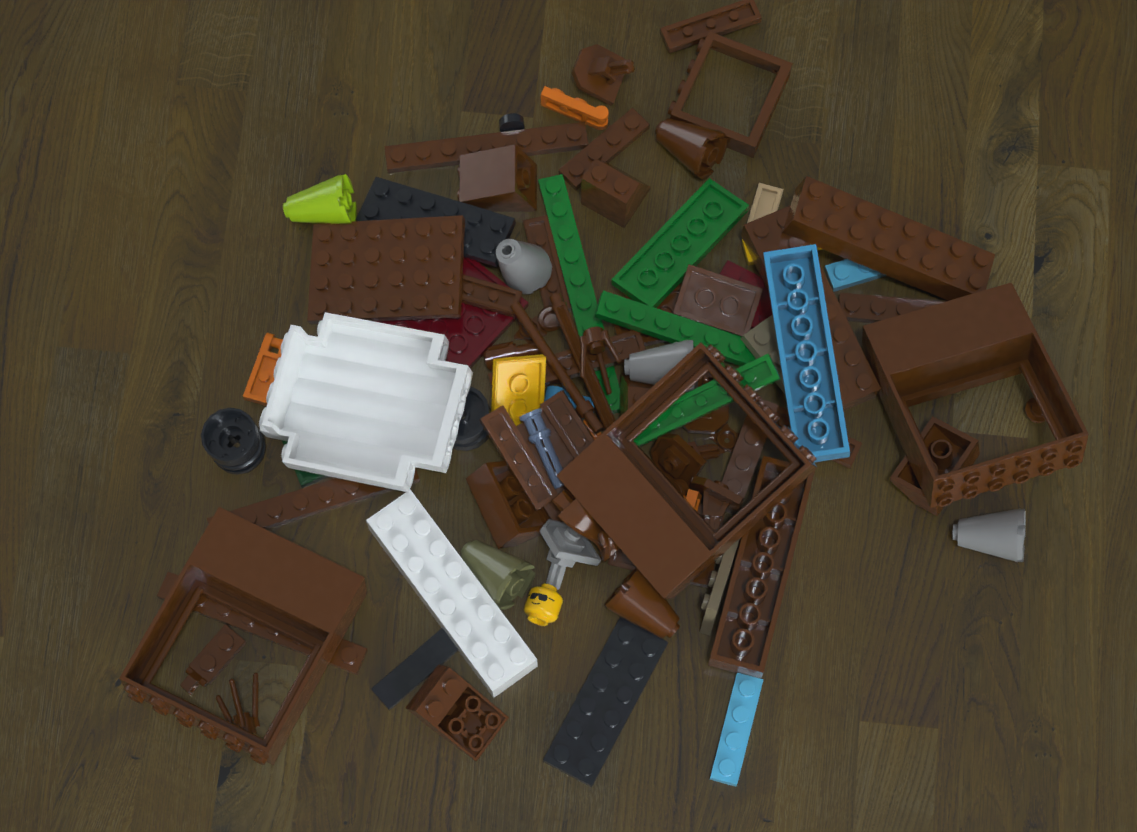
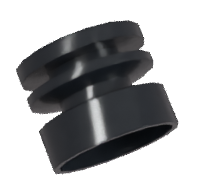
(231, 427)

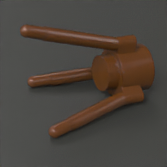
(595, 340)
(242, 719)

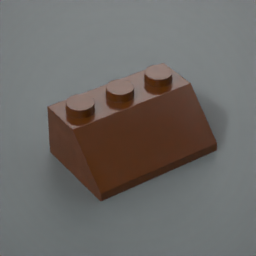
(949, 451)
(505, 505)

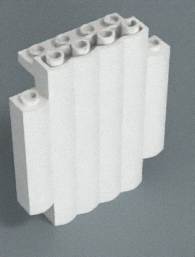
(365, 401)

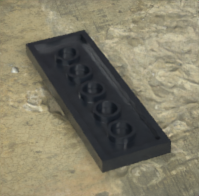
(397, 201)
(605, 702)

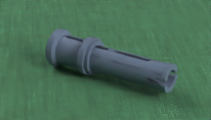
(536, 437)

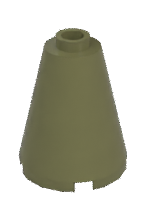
(498, 572)

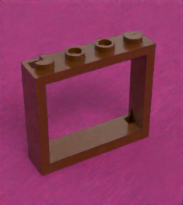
(736, 141)

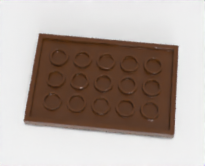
(387, 269)

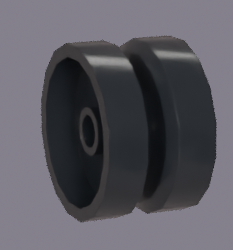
(471, 432)

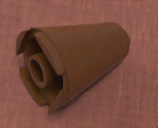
(692, 145)
(643, 606)

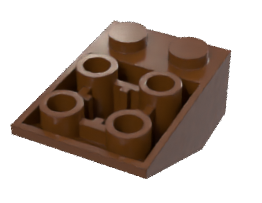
(457, 712)

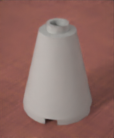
(523, 265)
(655, 363)
(994, 534)

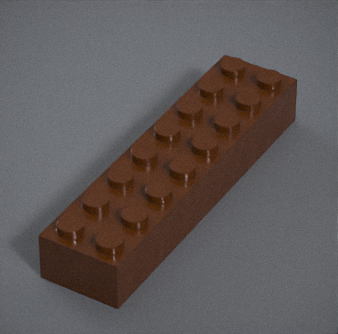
(886, 241)
(854, 373)
(759, 579)

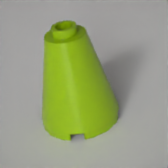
(323, 203)

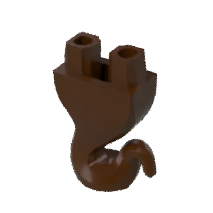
(584, 524)

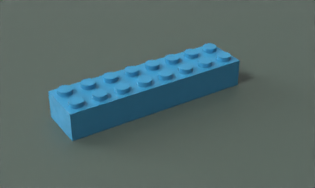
(806, 351)

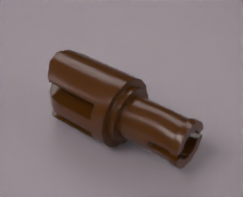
(508, 350)

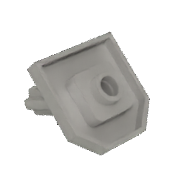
(565, 549)

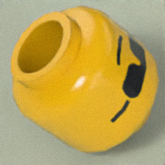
(543, 604)

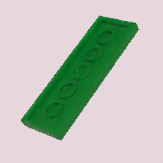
(680, 242)

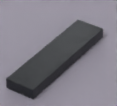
(414, 669)

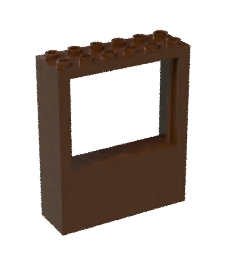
(962, 348)
(642, 506)
(268, 583)

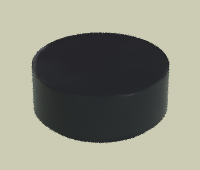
(511, 122)

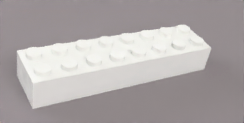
(452, 593)

